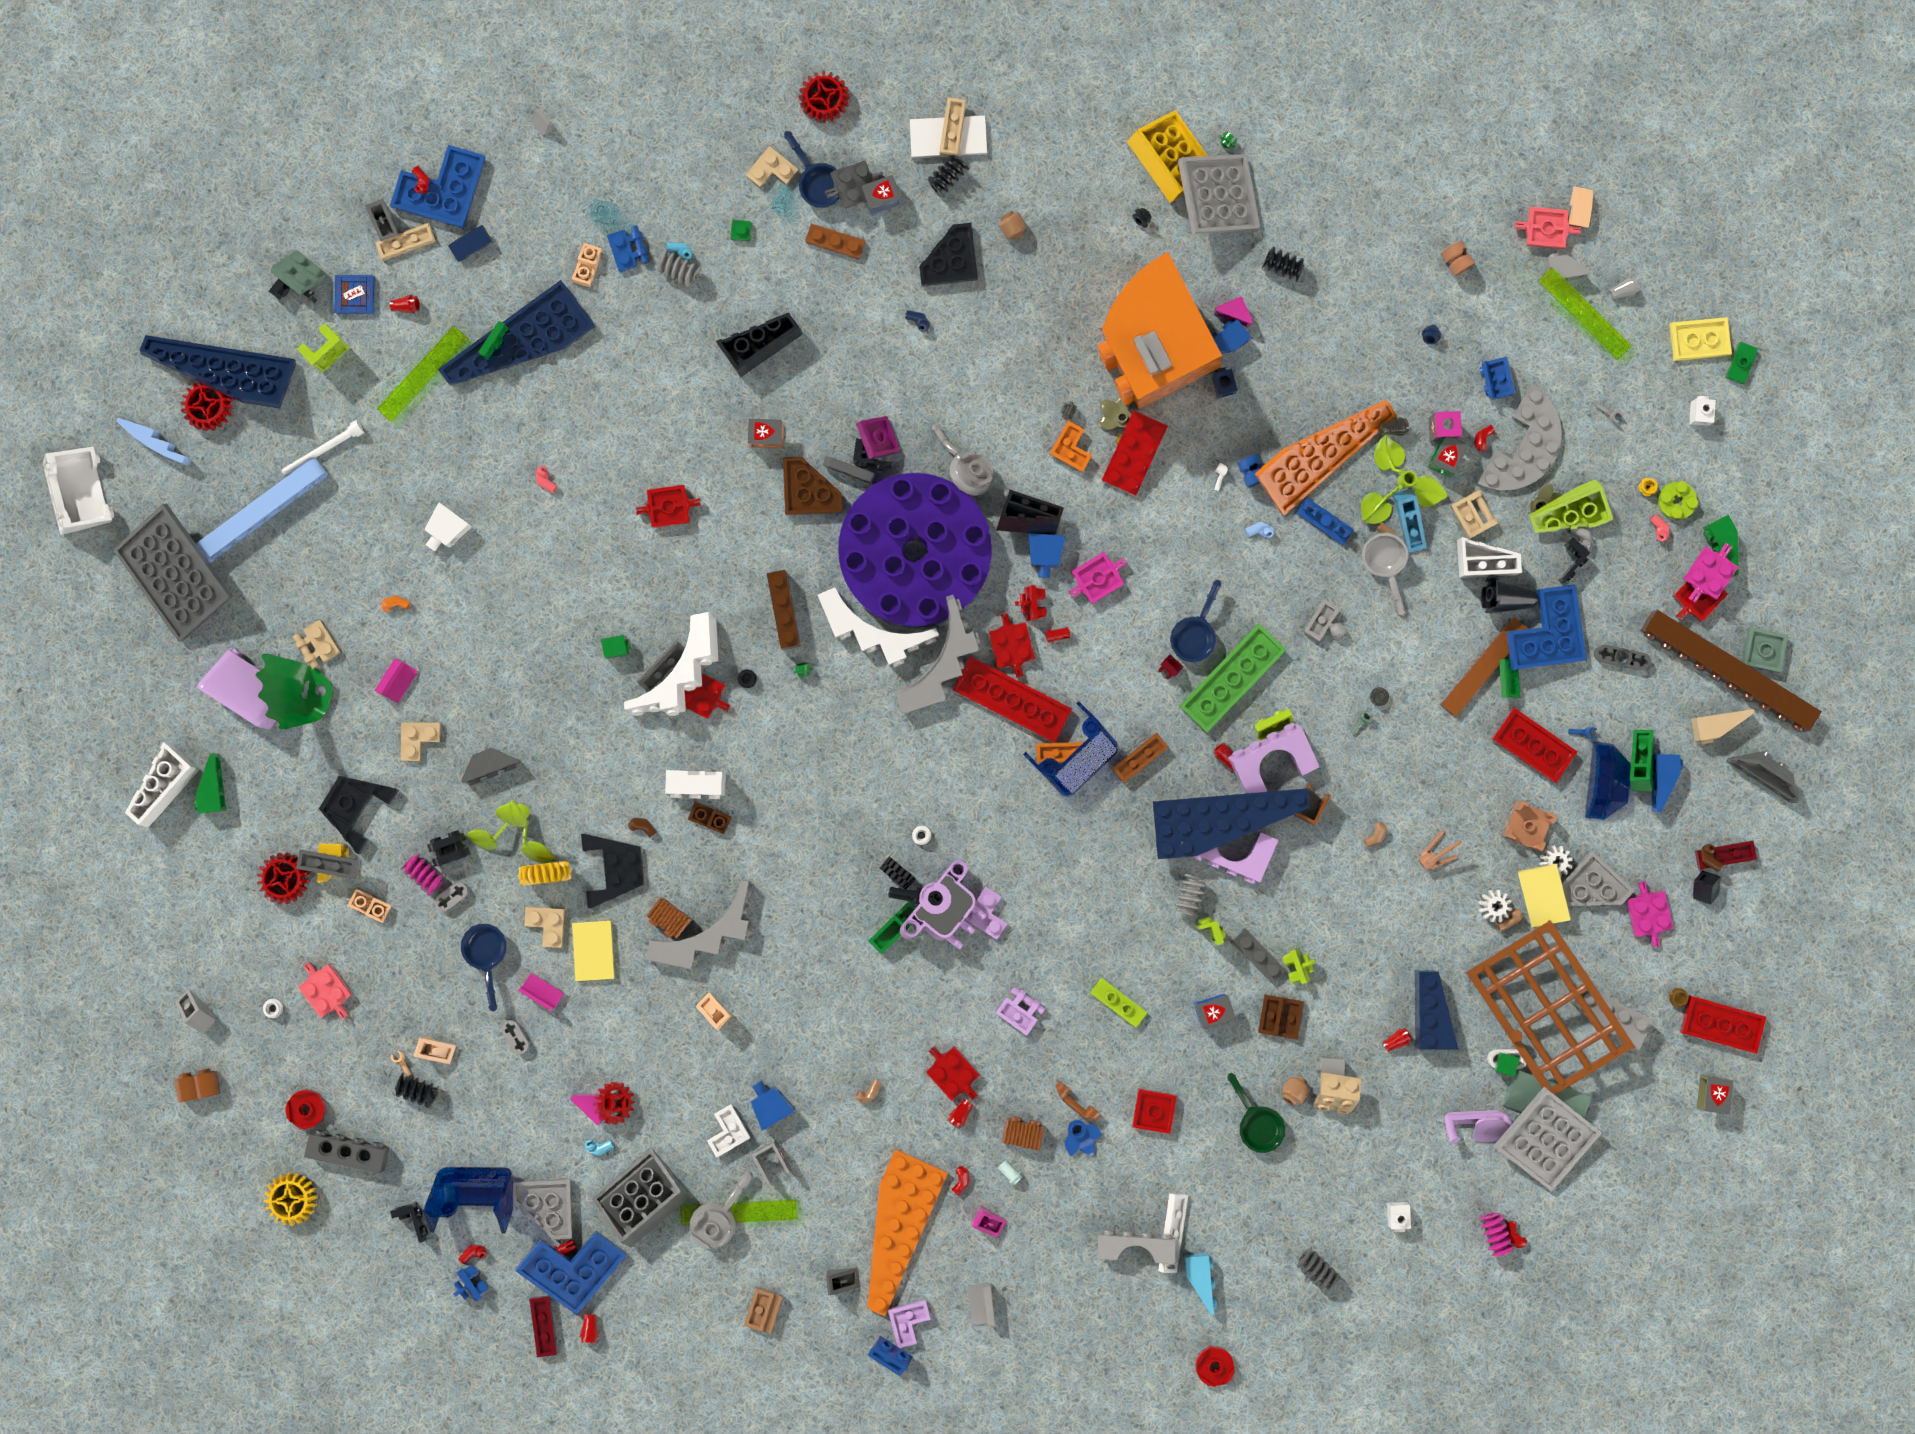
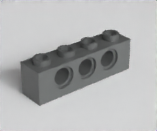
(316, 1150)

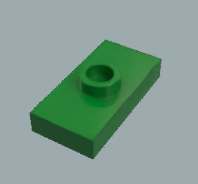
(494, 340)
(1741, 363)
(1509, 680)

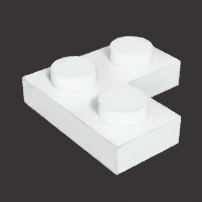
(732, 1134)

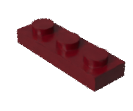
(1730, 854)
(543, 1326)

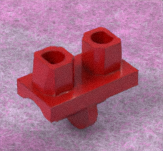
(1029, 604)

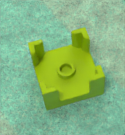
(327, 353)

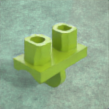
(1301, 973)

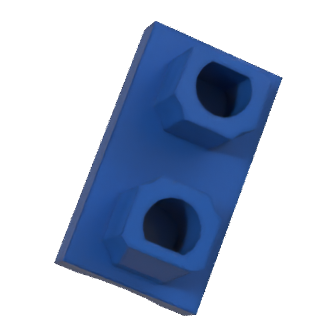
(465, 1276)

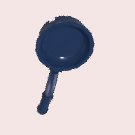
(814, 179)
(1194, 637)
(483, 949)

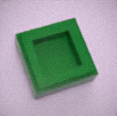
(1507, 1064)

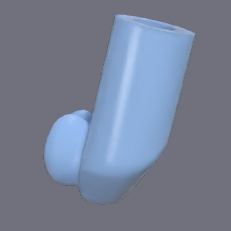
(1260, 528)

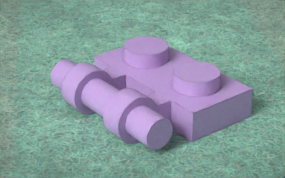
(1018, 1016)

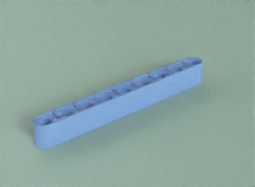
(262, 509)

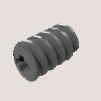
(1318, 1269)

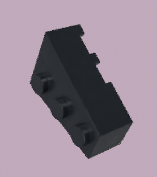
(1029, 515)

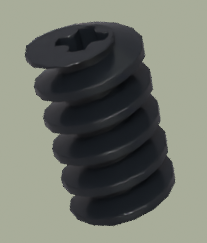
(946, 174)
(1284, 263)
(415, 1090)

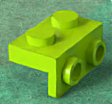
(1273, 724)
(1216, 932)

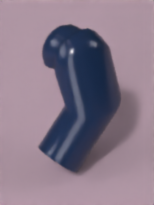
(919, 318)

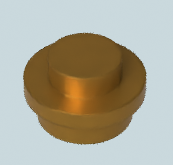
(1678, 997)

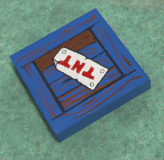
(354, 294)

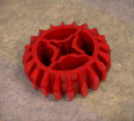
(831, 94)
(212, 419)
(278, 871)

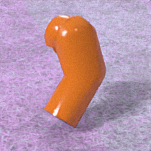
(390, 602)

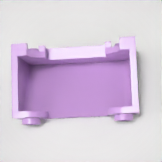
(236, 687)

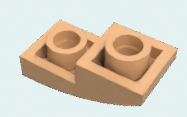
(1581, 207)
(587, 265)
(369, 905)

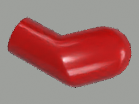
(423, 180)
(1481, 438)
(963, 1180)
(1516, 1239)
(473, 1251)

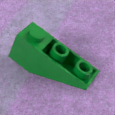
(1723, 532)

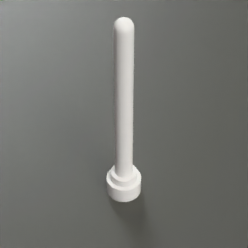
(354, 429)

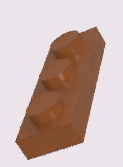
(835, 241)
(1140, 757)

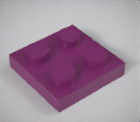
(878, 437)

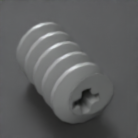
(677, 269)
(1191, 895)

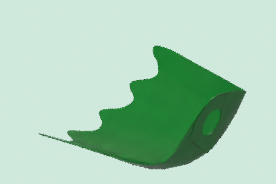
(283, 689)

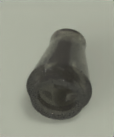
(1395, 427)

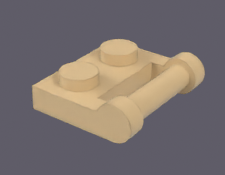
(1468, 516)

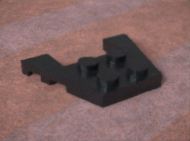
(346, 803)
(621, 866)

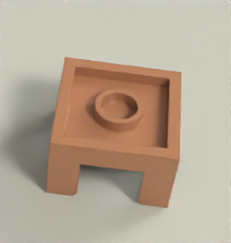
(1528, 825)

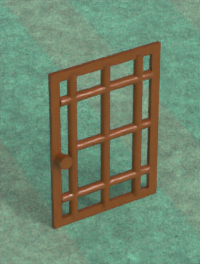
(1550, 1008)

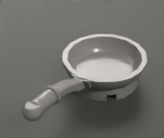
(968, 470)
(1386, 556)
(714, 1223)

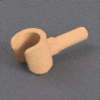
(401, 1061)

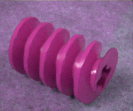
(422, 874)
(1497, 1233)

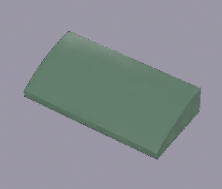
(1525, 1087)

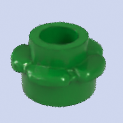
(1228, 140)
(802, 669)

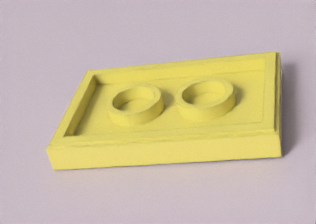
(1700, 339)
(1544, 895)
(593, 950)

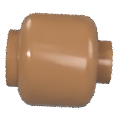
(1012, 225)
(1295, 1090)

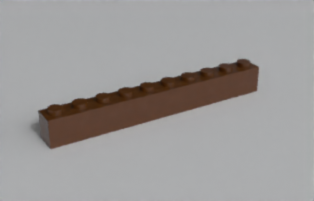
(1730, 671)

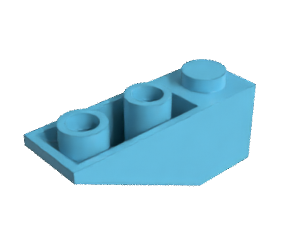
(1198, 1272)

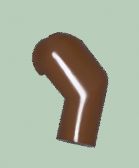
(642, 824)
(1708, 857)

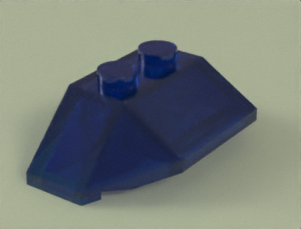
(1607, 781)

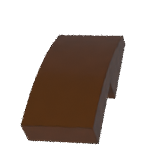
(709, 817)

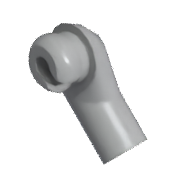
(1585, 537)

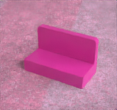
(396, 680)
(541, 992)

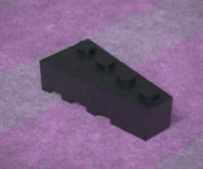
(759, 343)

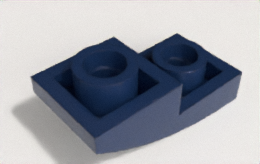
(470, 243)

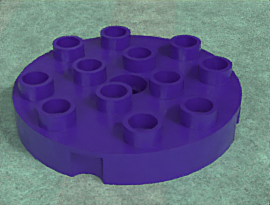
(891, 517)

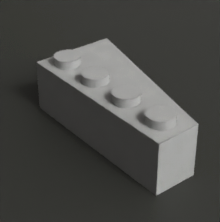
(1633, 1023)

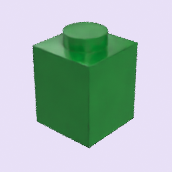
(616, 646)

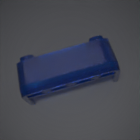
(1081, 763)
(470, 1188)

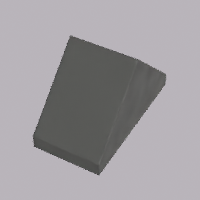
(382, 219)
(842, 1280)

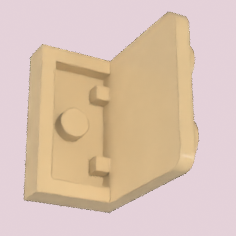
(1338, 1093)

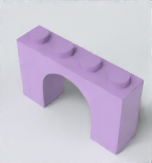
(1291, 739)
(1251, 866)

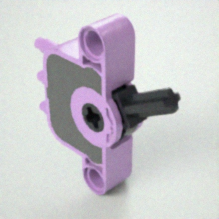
(947, 913)

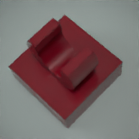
(1171, 665)

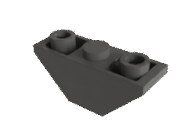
(488, 764)

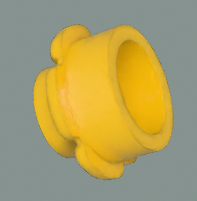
(1652, 484)

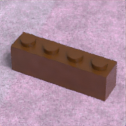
(783, 609)

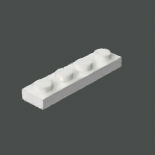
(1174, 1225)

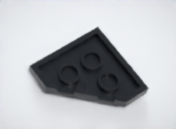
(951, 259)

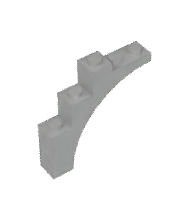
(958, 642)
(683, 952)

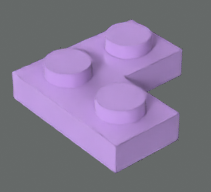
(990, 924)
(903, 1318)

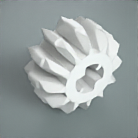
(1557, 853)
(1492, 912)

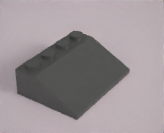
(640, 1198)

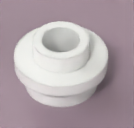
(921, 829)
(267, 1011)

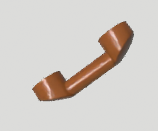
(1063, 1092)

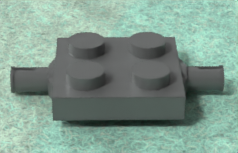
(849, 183)

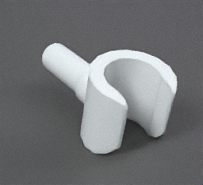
(1222, 470)

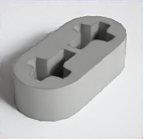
(454, 900)
(511, 1039)

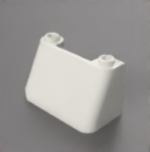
(76, 489)

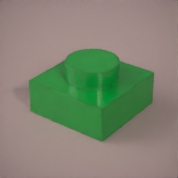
(741, 230)

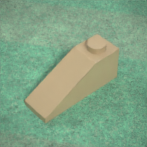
(1715, 726)

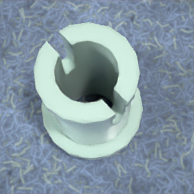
(1010, 1172)

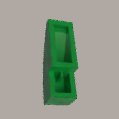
(891, 930)

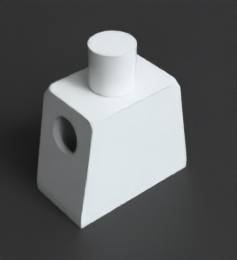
(445, 527)

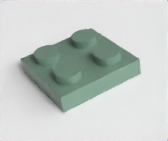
(298, 272)
(1765, 649)

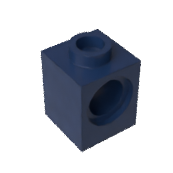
(1223, 391)

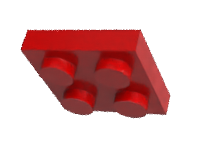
(1154, 1111)

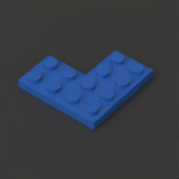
(448, 196)
(1558, 639)
(572, 1280)

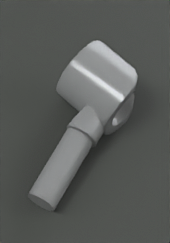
(1610, 414)

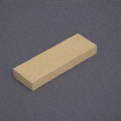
(952, 126)
(405, 242)

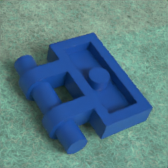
(622, 250)

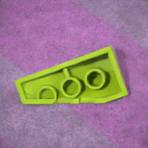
(1577, 508)

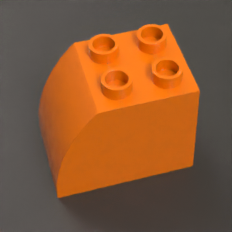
(1159, 303)

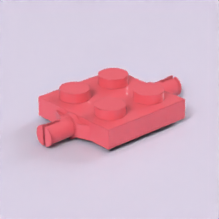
(1547, 228)
(325, 990)

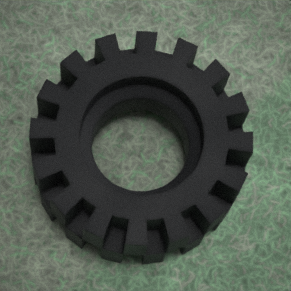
(897, 873)

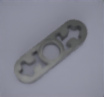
(850, 470)
(1637, 655)

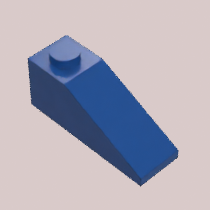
(1666, 773)

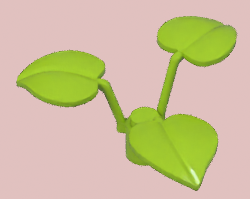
(1390, 455)
(517, 816)

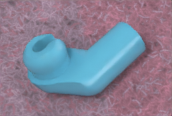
(680, 248)
(597, 1148)

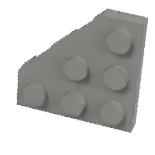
(1595, 884)
(547, 1205)

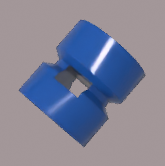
(1245, 465)

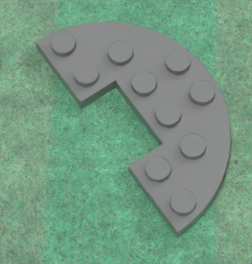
(1536, 450)

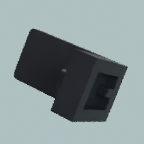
(281, 289)
(860, 451)
(1576, 549)
(416, 1212)

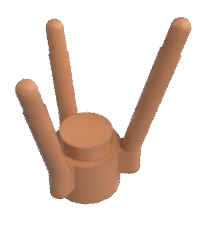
(1430, 860)

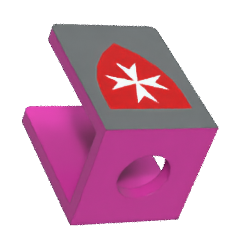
(1436, 426)

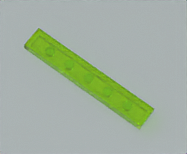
(1584, 313)
(422, 374)
(751, 1211)

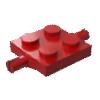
(668, 506)
(1702, 607)
(1012, 645)
(706, 698)
(953, 1073)

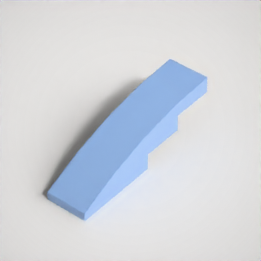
(150, 438)

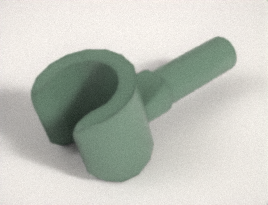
(1361, 722)

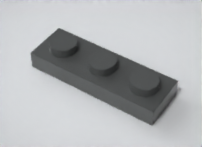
(662, 667)
(327, 864)
(1258, 955)

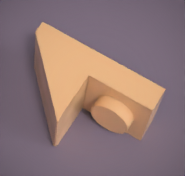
(713, 1011)
(434, 1050)

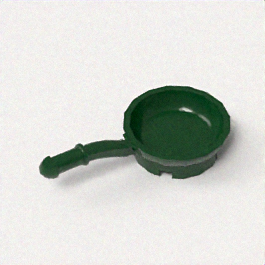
(1260, 1127)

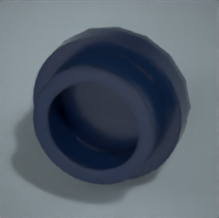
(1431, 334)

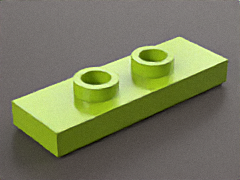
(1118, 1002)

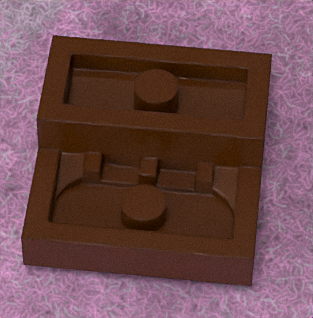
(1281, 1017)

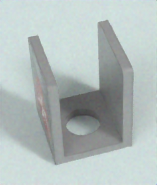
(755, 1155)

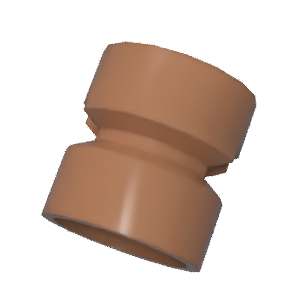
(1457, 258)

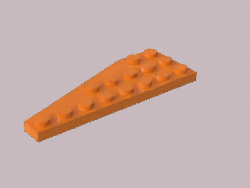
(1311, 460)
(903, 1208)

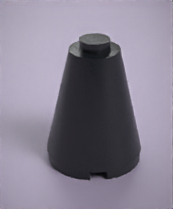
(1505, 596)

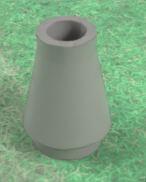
(1625, 288)

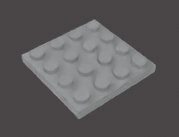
(1219, 194)
(1547, 1139)

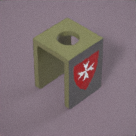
(1715, 1094)

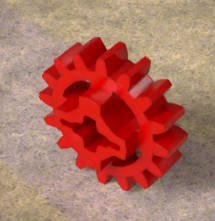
(612, 1103)

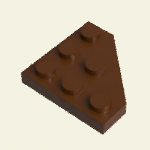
(808, 490)

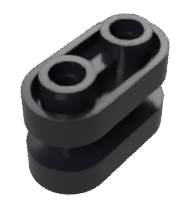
(437, 845)

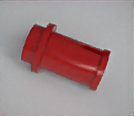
(1057, 634)
(567, 1247)

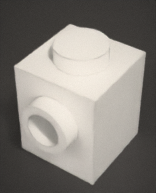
(1702, 411)
(1399, 1216)

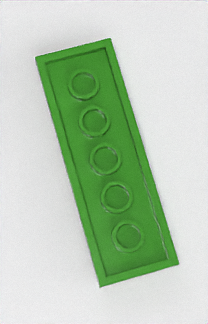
(1232, 678)

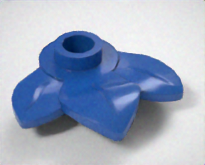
(1083, 1140)

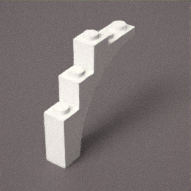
(893, 644)
(670, 694)

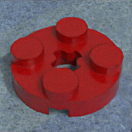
(299, 1118)
(1211, 1355)

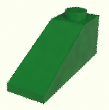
(1642, 760)
(210, 792)

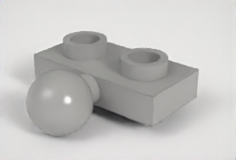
(1322, 621)

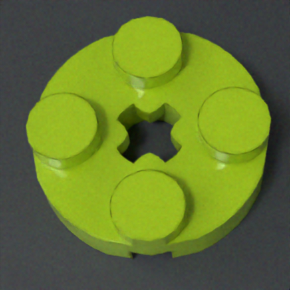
(1688, 502)

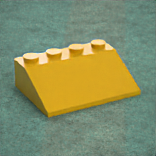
(1159, 149)

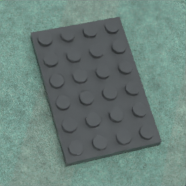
(172, 572)

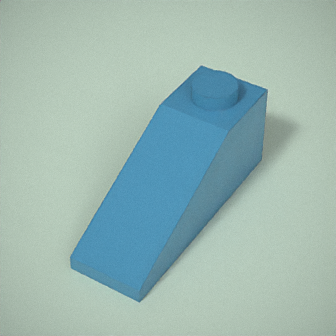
(1410, 519)

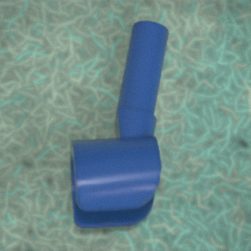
(1586, 732)

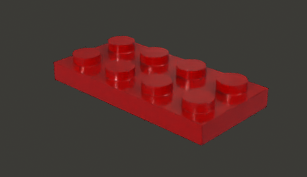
(1134, 452)
(1534, 745)
(1723, 1024)

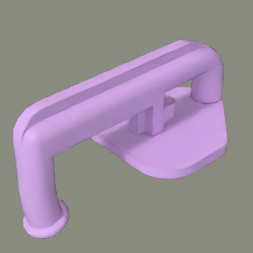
(1488, 1124)

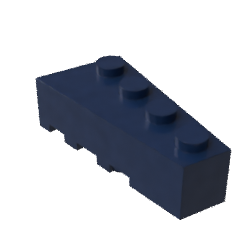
(1432, 1015)

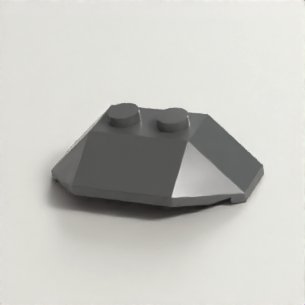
(1768, 773)

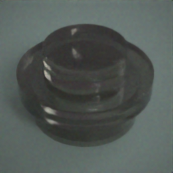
(1068, 410)
(1379, 696)

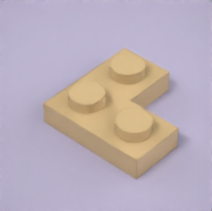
(771, 163)
(413, 735)
(552, 921)

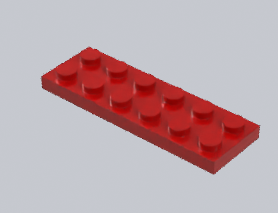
(1012, 699)

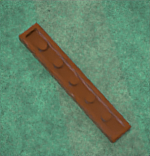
(1480, 670)

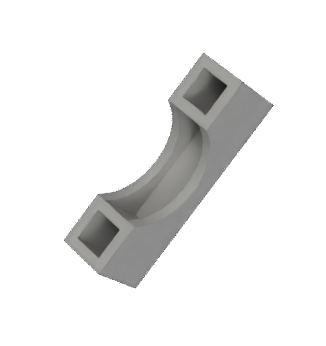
(1163, 1248)

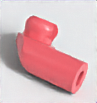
(543, 479)
(1662, 528)

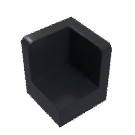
(1706, 887)

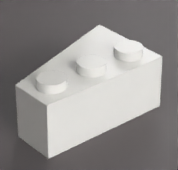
(1484, 560)
(695, 784)

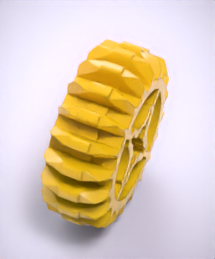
(544, 873)
(290, 1206)

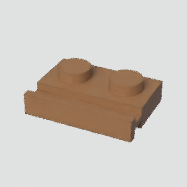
(763, 1310)

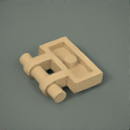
(322, 642)

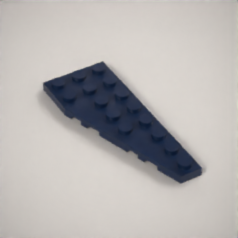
(536, 330)
(236, 373)
(1204, 823)

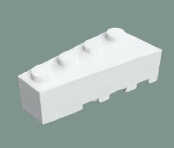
(161, 785)

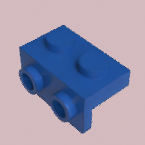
(1498, 378)
(890, 1355)

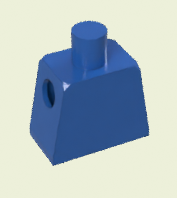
(1045, 552)
(770, 1105)

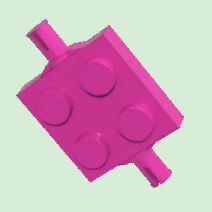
(1710, 573)
(1097, 577)
(1649, 913)

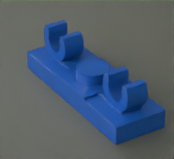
(1325, 521)

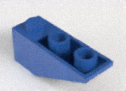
(1231, 338)

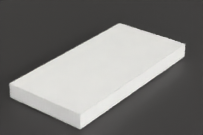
(927, 136)

